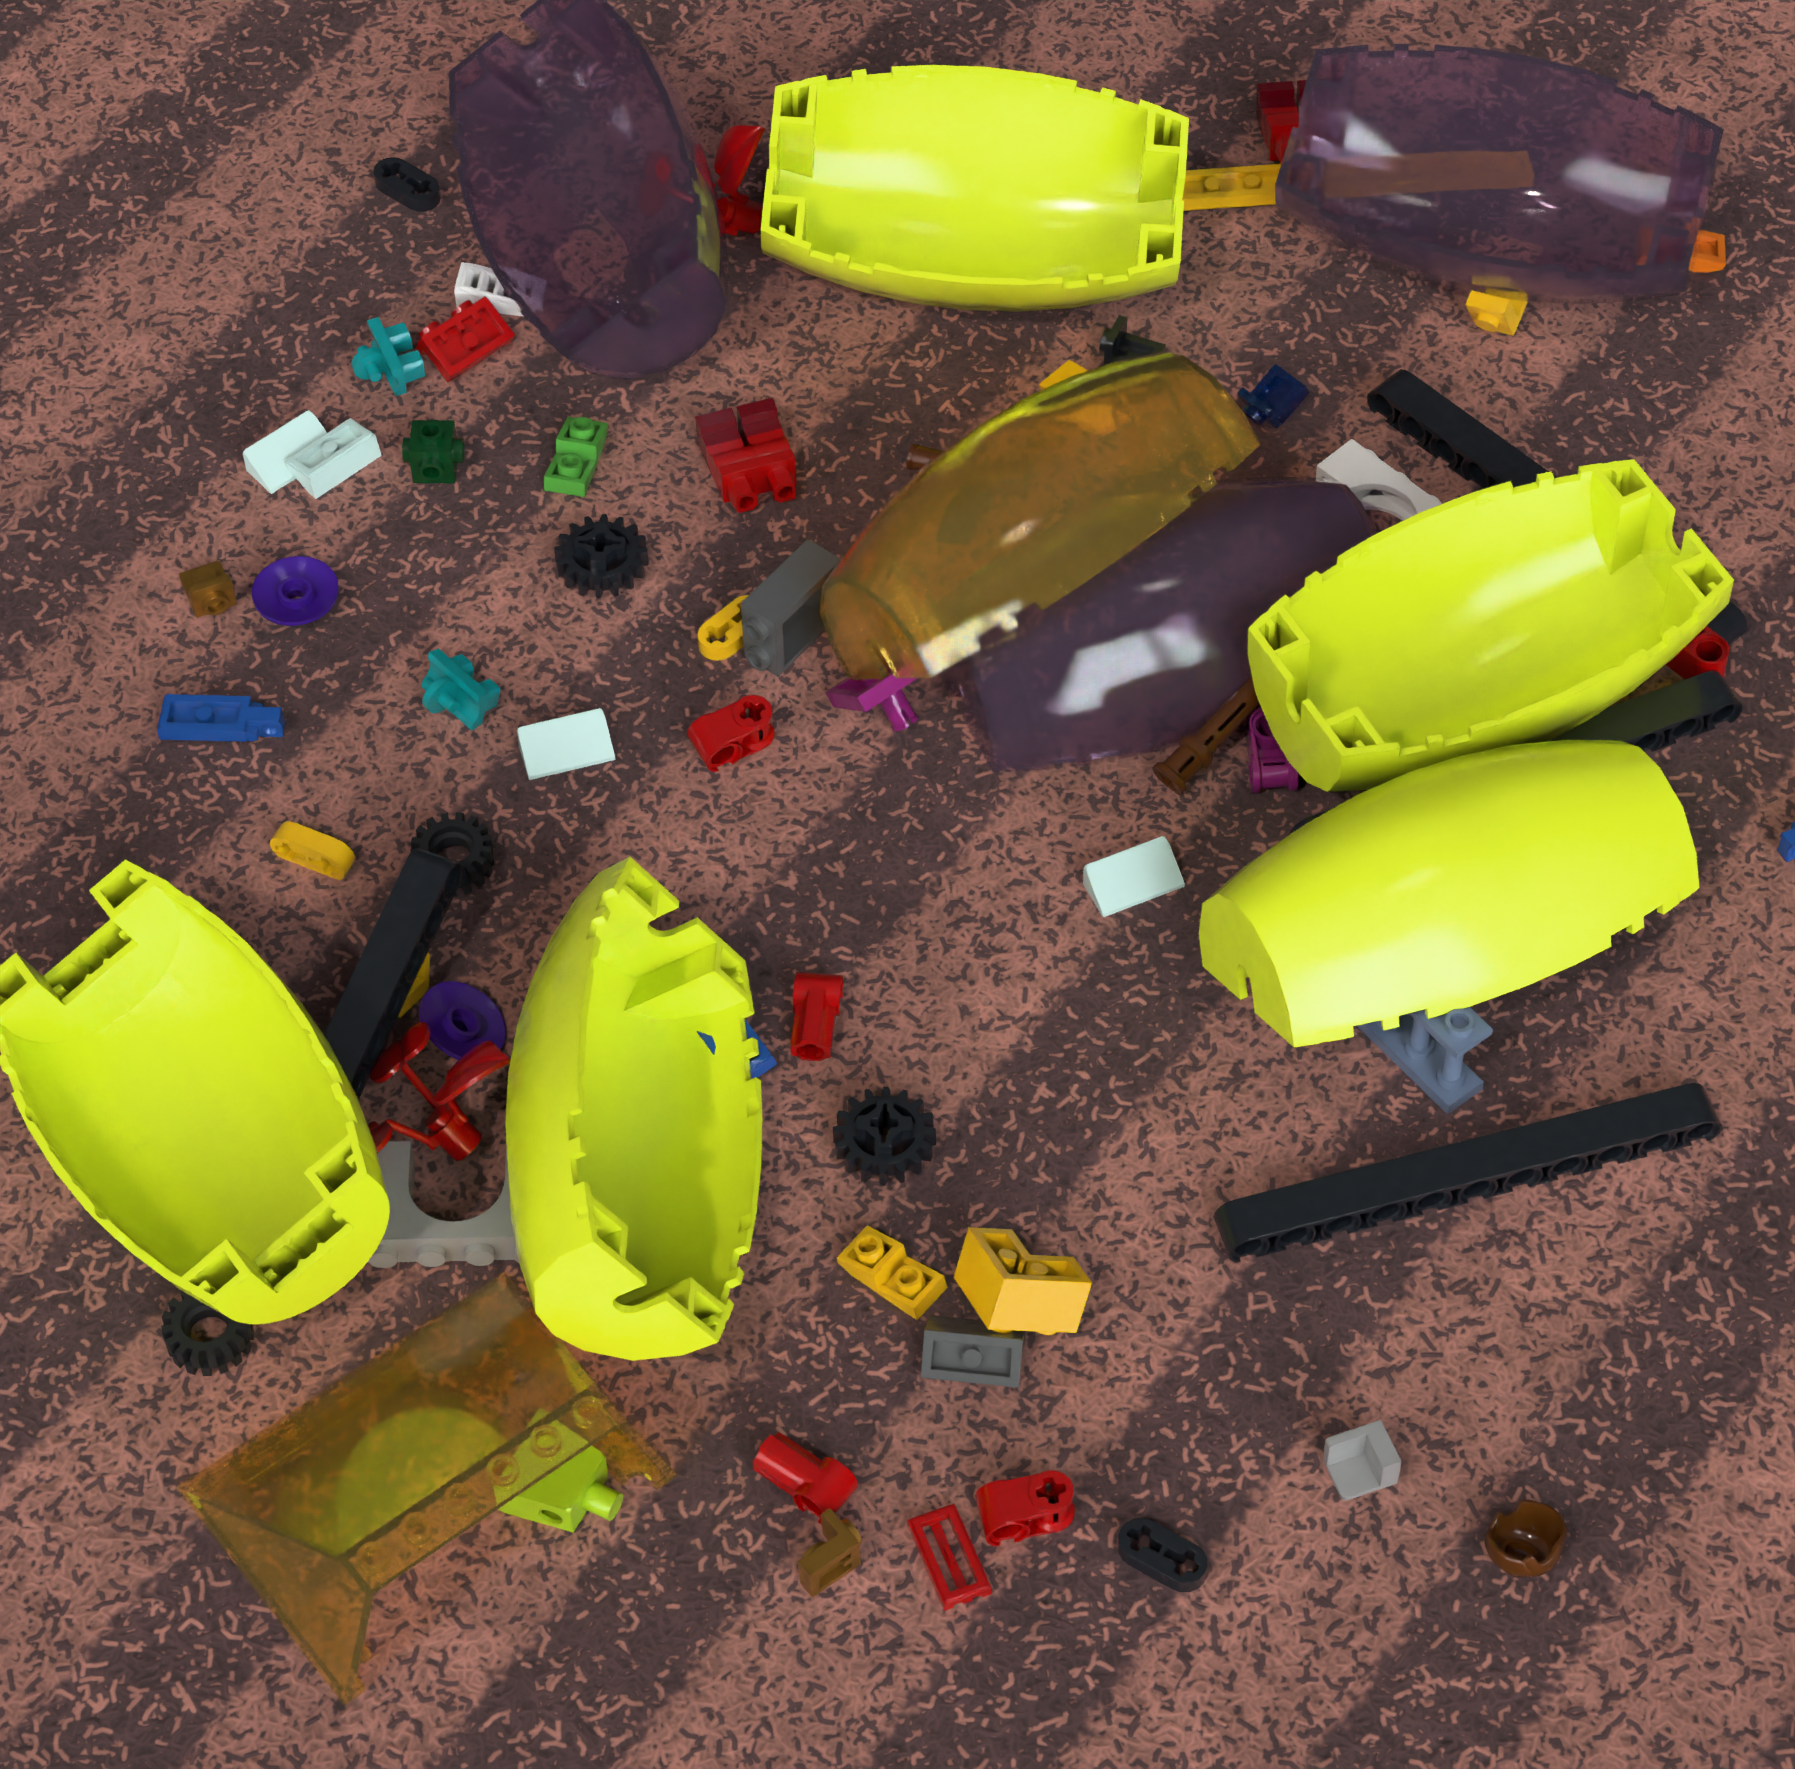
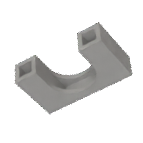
(431, 1241)

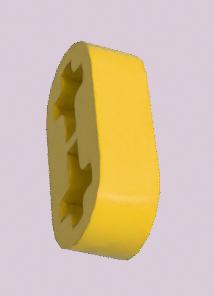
(724, 623)
(312, 850)

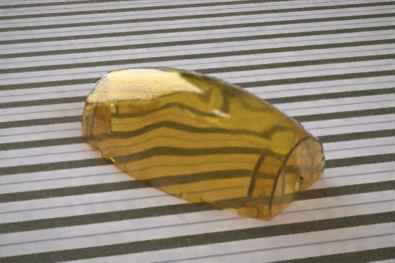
(1028, 511)

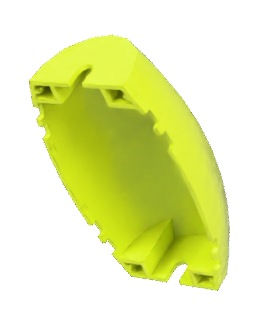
(975, 188)
(1481, 625)
(1450, 887)
(627, 1131)

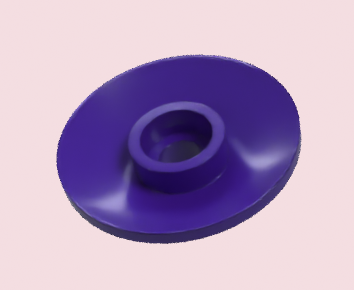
(295, 578)
(461, 1018)

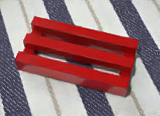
(963, 1593)

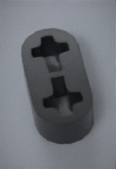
(403, 188)
(1168, 1546)

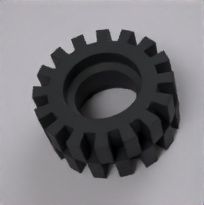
(460, 833)
(203, 1354)

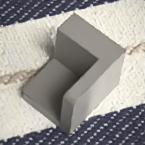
(1361, 1460)

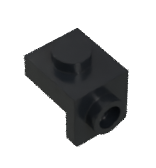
(1120, 345)

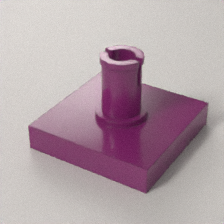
(867, 693)

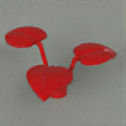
(731, 165)
(446, 1126)

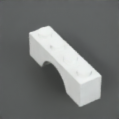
(1375, 482)

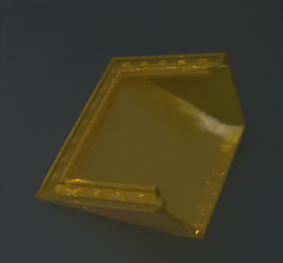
(405, 1464)

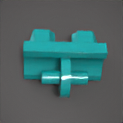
(383, 357)
(452, 688)

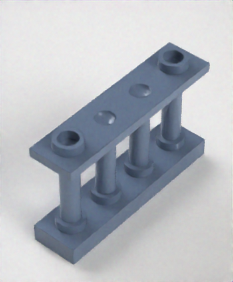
(1434, 1052)

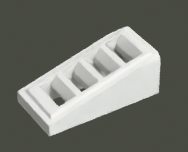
(473, 284)

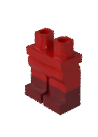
(1278, 114)
(747, 458)

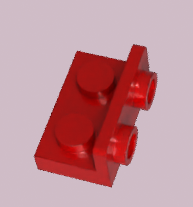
(465, 338)

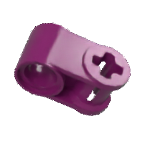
(1266, 760)

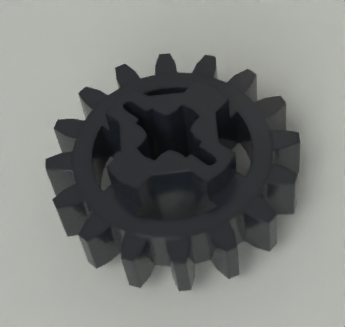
(601, 556)
(907, 1142)

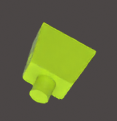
(569, 1493)

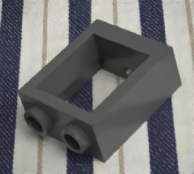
(783, 611)

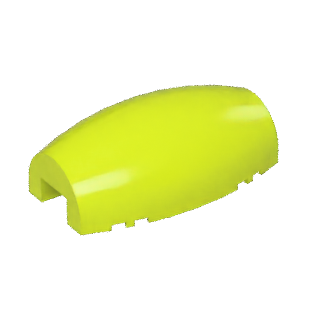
(194, 1105)

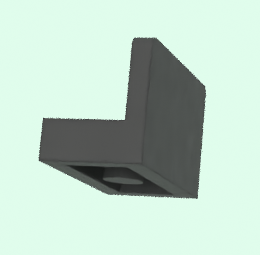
(970, 1352)

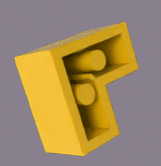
(1018, 1288)

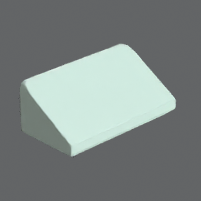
(267, 456)
(334, 457)
(565, 743)
(1132, 876)

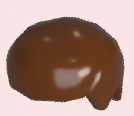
(1530, 1528)

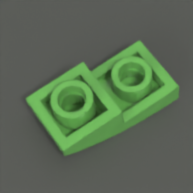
(576, 456)

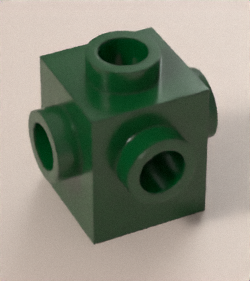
(433, 451)

